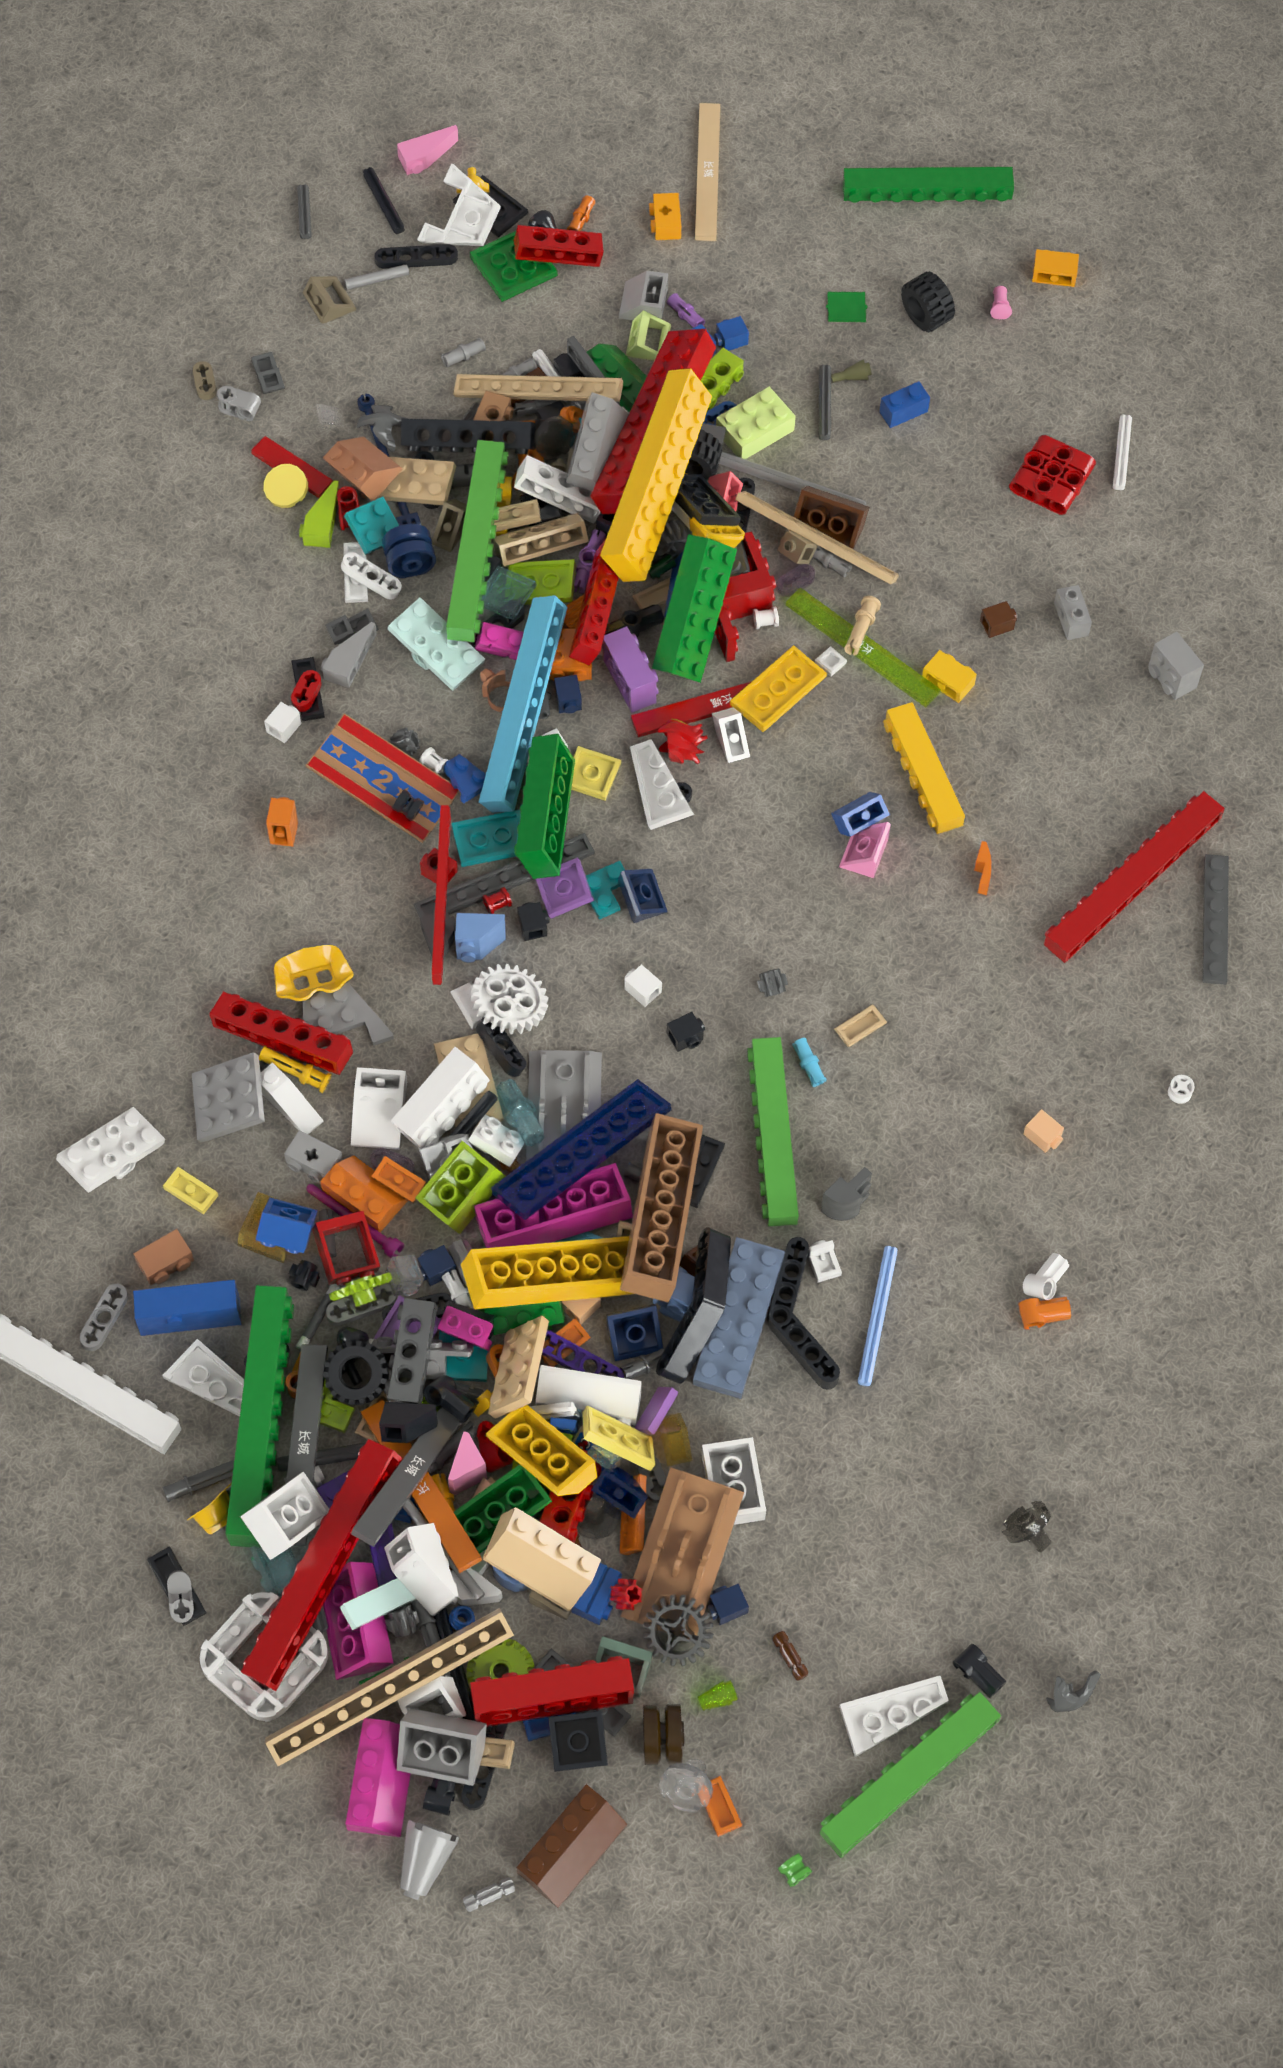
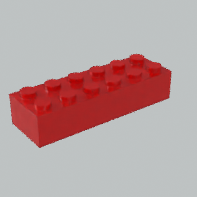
(552, 1691)

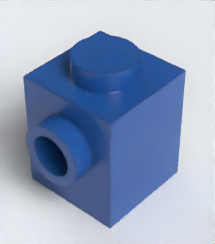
(731, 333)

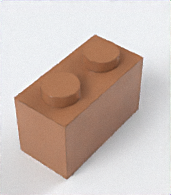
(164, 1257)

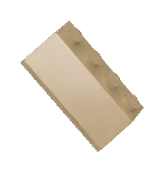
(541, 1558)

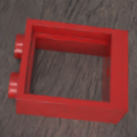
(339, 1224)

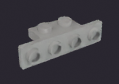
(438, 1354)

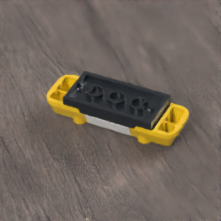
(706, 511)

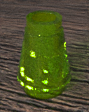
(718, 1696)

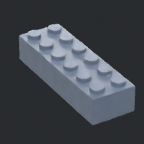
(733, 1342)

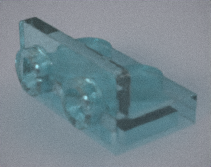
(275, 1572)

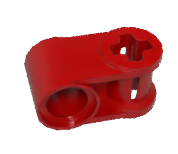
(343, 494)
(491, 1453)

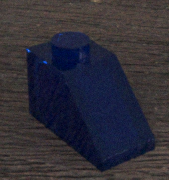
(620, 1490)

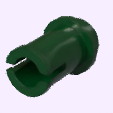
(661, 567)

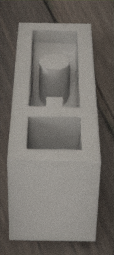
(348, 656)

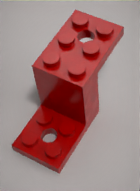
(743, 595)

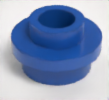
(461, 1611)

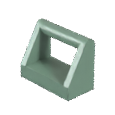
(635, 1655)

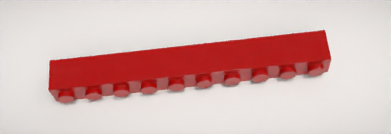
(1133, 877)
(319, 1567)

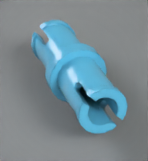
(809, 1062)

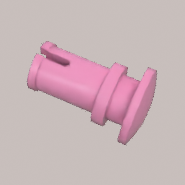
(1000, 306)

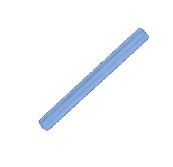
(877, 1316)

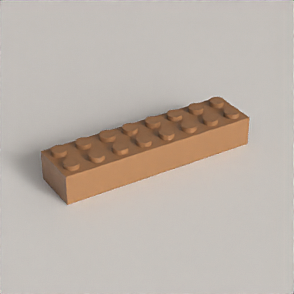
(661, 1208)

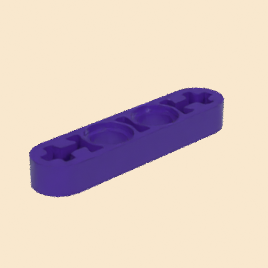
(580, 1356)

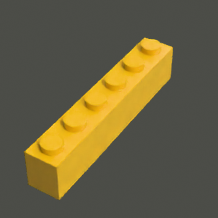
(924, 768)

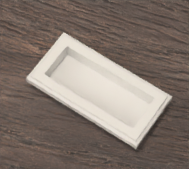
(462, 997)

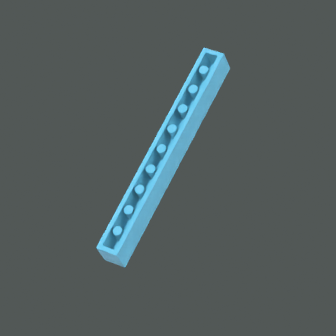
(523, 704)

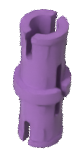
(677, 304)

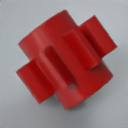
(626, 1594)

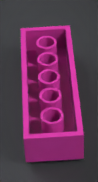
(586, 1205)

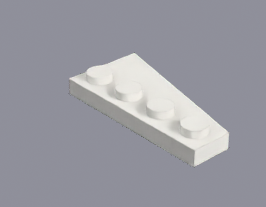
(658, 789)
(207, 1377)
(888, 1712)

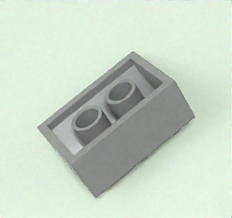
(440, 1746)

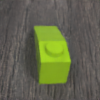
(320, 519)

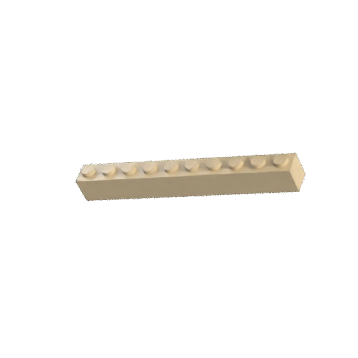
(388, 1687)

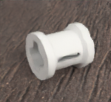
(765, 617)
(433, 761)

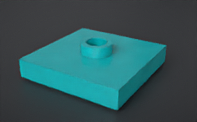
(466, 1368)

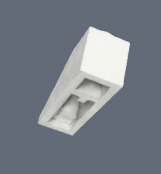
(288, 1099)

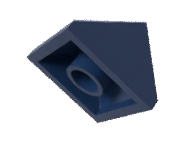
(641, 894)
(634, 1332)

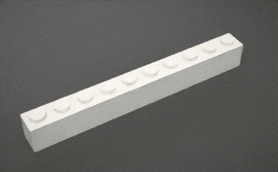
(86, 1387)

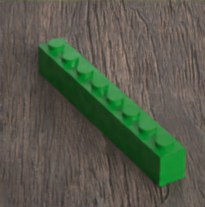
(928, 184)

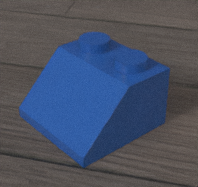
(286, 1225)

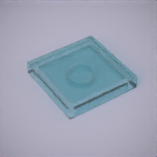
(507, 592)

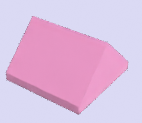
(866, 849)
(467, 1466)

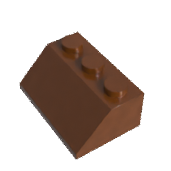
(832, 515)

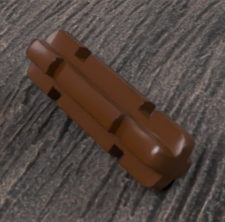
(790, 1655)

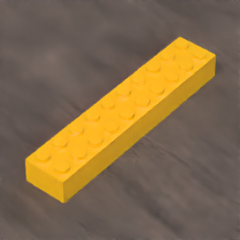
(656, 475)

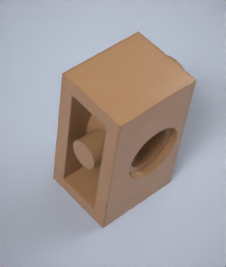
(494, 406)

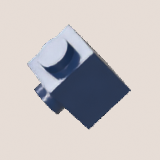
(568, 694)
(435, 1264)
(727, 1604)

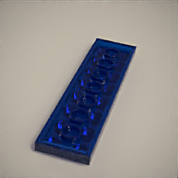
(580, 1149)

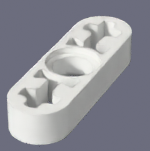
(353, 571)

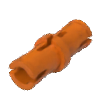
(582, 213)

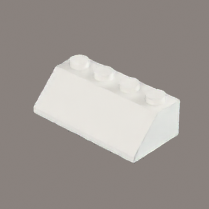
(607, 1394)

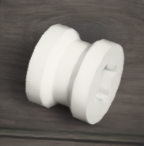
(1181, 1083)

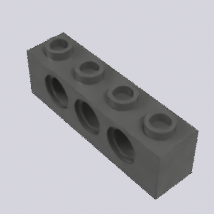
(409, 1312)

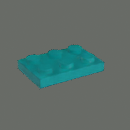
(486, 838)

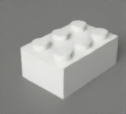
(736, 1466)

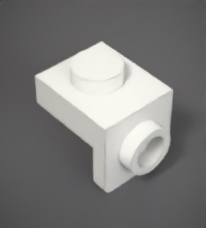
(824, 1260)

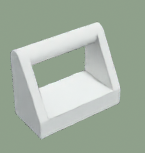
(432, 1690)

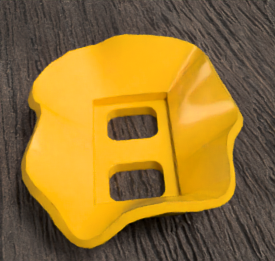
(308, 963)

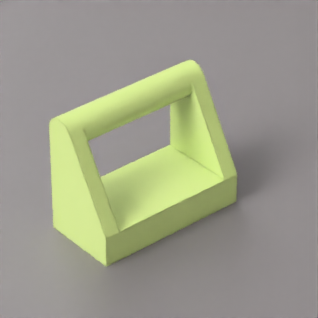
(636, 344)

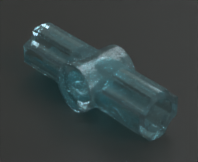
(520, 1112)

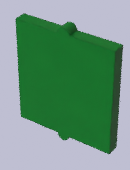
(846, 307)

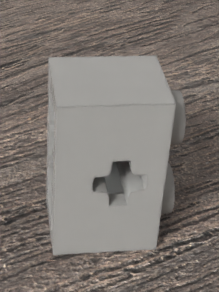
(1072, 612)
(307, 1147)

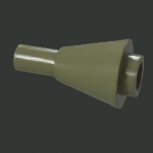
(858, 371)

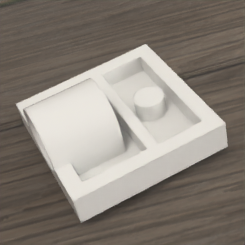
(496, 1140)

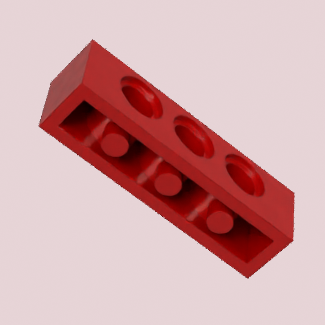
(558, 246)
(571, 1511)

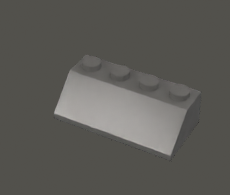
(595, 440)

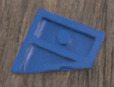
(464, 777)

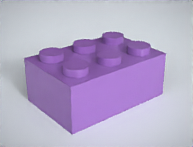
(630, 669)

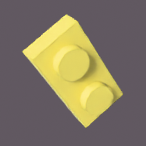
(190, 1190)

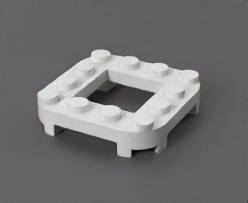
(238, 1687)

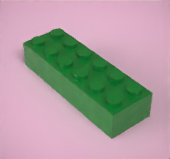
(694, 608)
(545, 806)

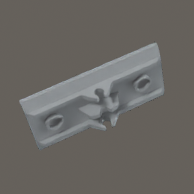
(564, 1091)

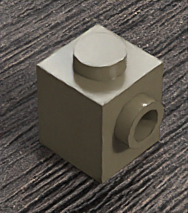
(797, 548)

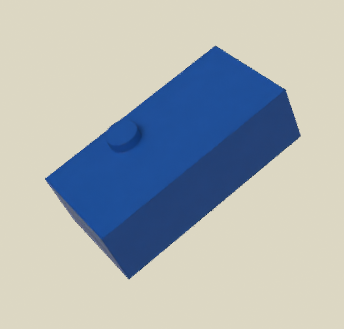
(187, 1307)

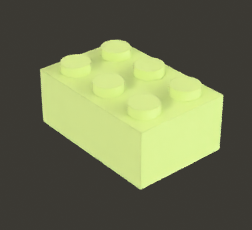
(756, 423)

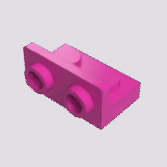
(466, 1327)

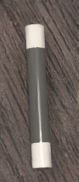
(317, 1318)

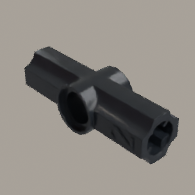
(637, 620)

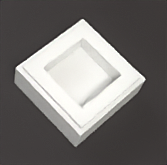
(830, 661)

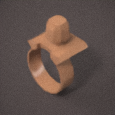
(492, 681)

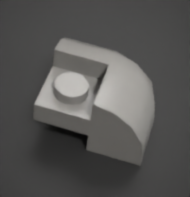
(437, 1153)

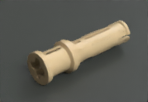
(864, 618)

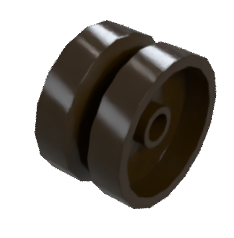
(663, 1734)

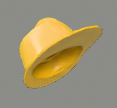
(215, 1514)

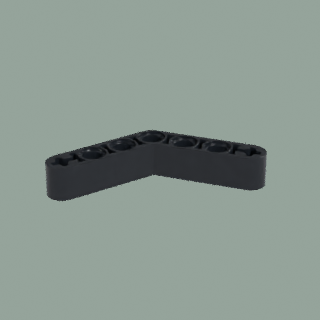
(704, 1310)
(792, 1325)

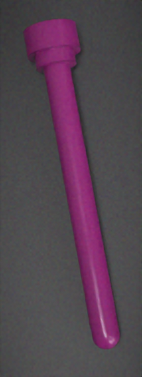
(389, 1244)

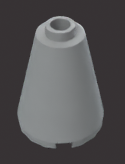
(424, 1857)

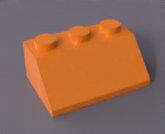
(355, 1189)

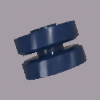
(408, 550)

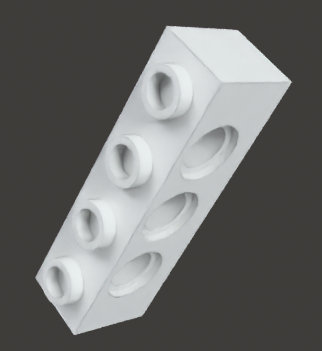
(549, 485)

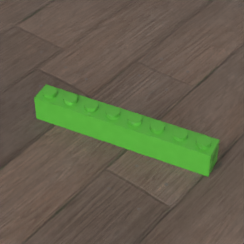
(774, 1132)
(910, 1774)

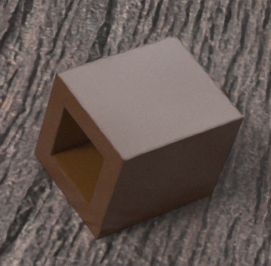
(998, 619)

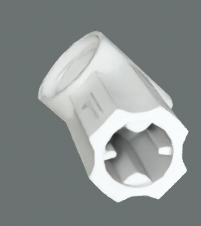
(1044, 1281)

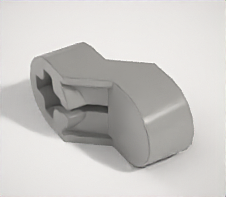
(180, 1583)

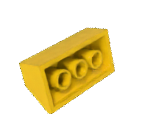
(544, 1451)

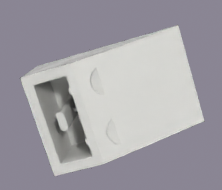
(377, 1100)
(422, 1566)

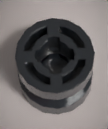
(412, 808)

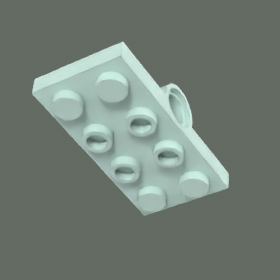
(426, 637)

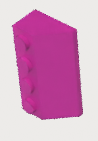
(365, 1647)
(377, 1787)

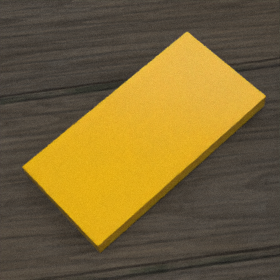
(778, 688)

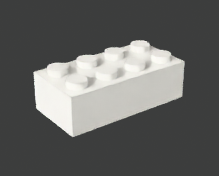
(441, 1099)

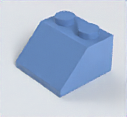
(478, 935)

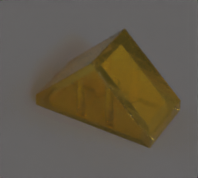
(675, 1440)

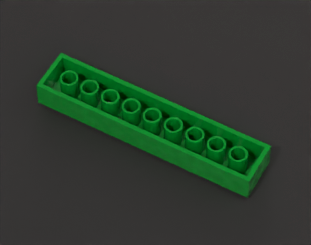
(259, 1409)

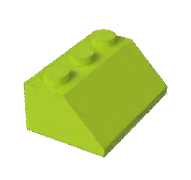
(458, 1186)

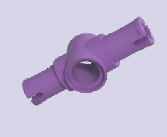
(587, 553)

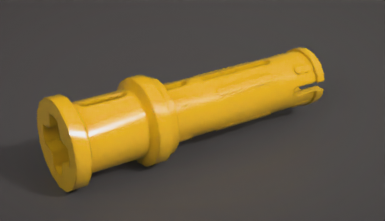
(268, 1055)

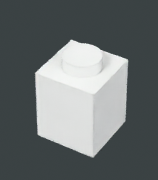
(283, 722)
(642, 985)

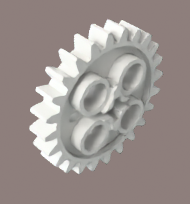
(520, 1006)

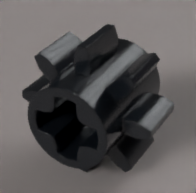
(304, 1275)

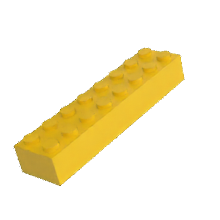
(545, 1272)

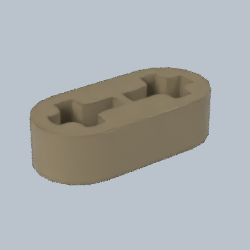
(200, 381)

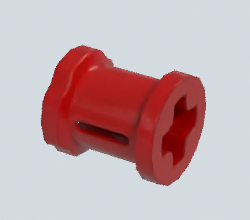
(497, 900)

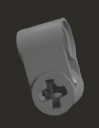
(240, 404)

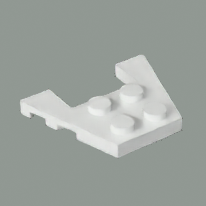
(470, 218)

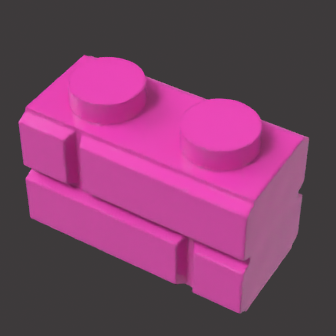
(499, 640)

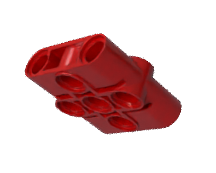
(1056, 471)

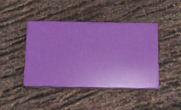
(656, 1410)

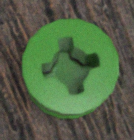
(794, 1870)

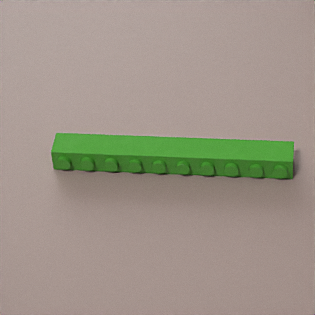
(476, 541)

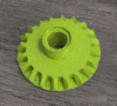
(361, 1289)
(506, 1653)

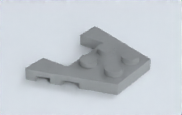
(343, 1012)

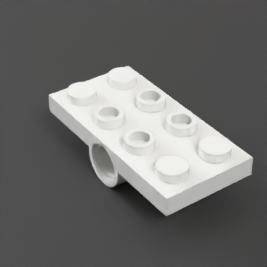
(110, 1150)

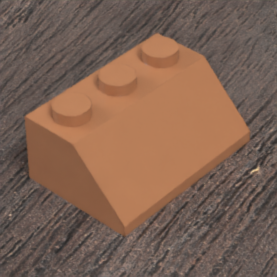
(363, 465)

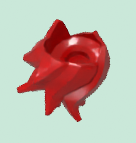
(681, 741)

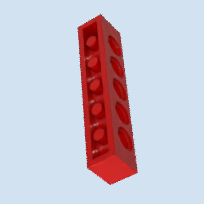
(594, 611)
(333, 1058)

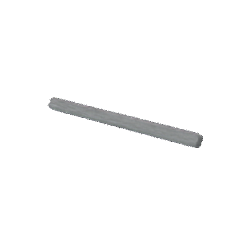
(776, 476)

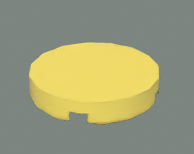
(285, 485)

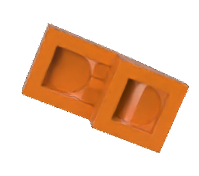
(983, 865)

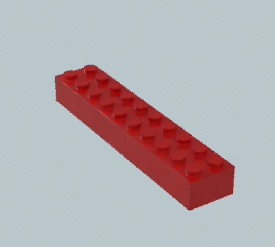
(679, 351)

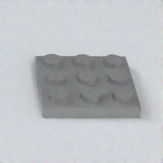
(228, 1097)

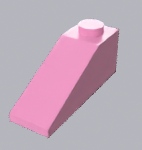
(423, 151)

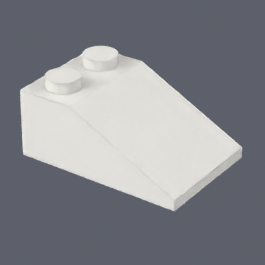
(286, 1515)

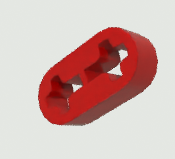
(302, 688)

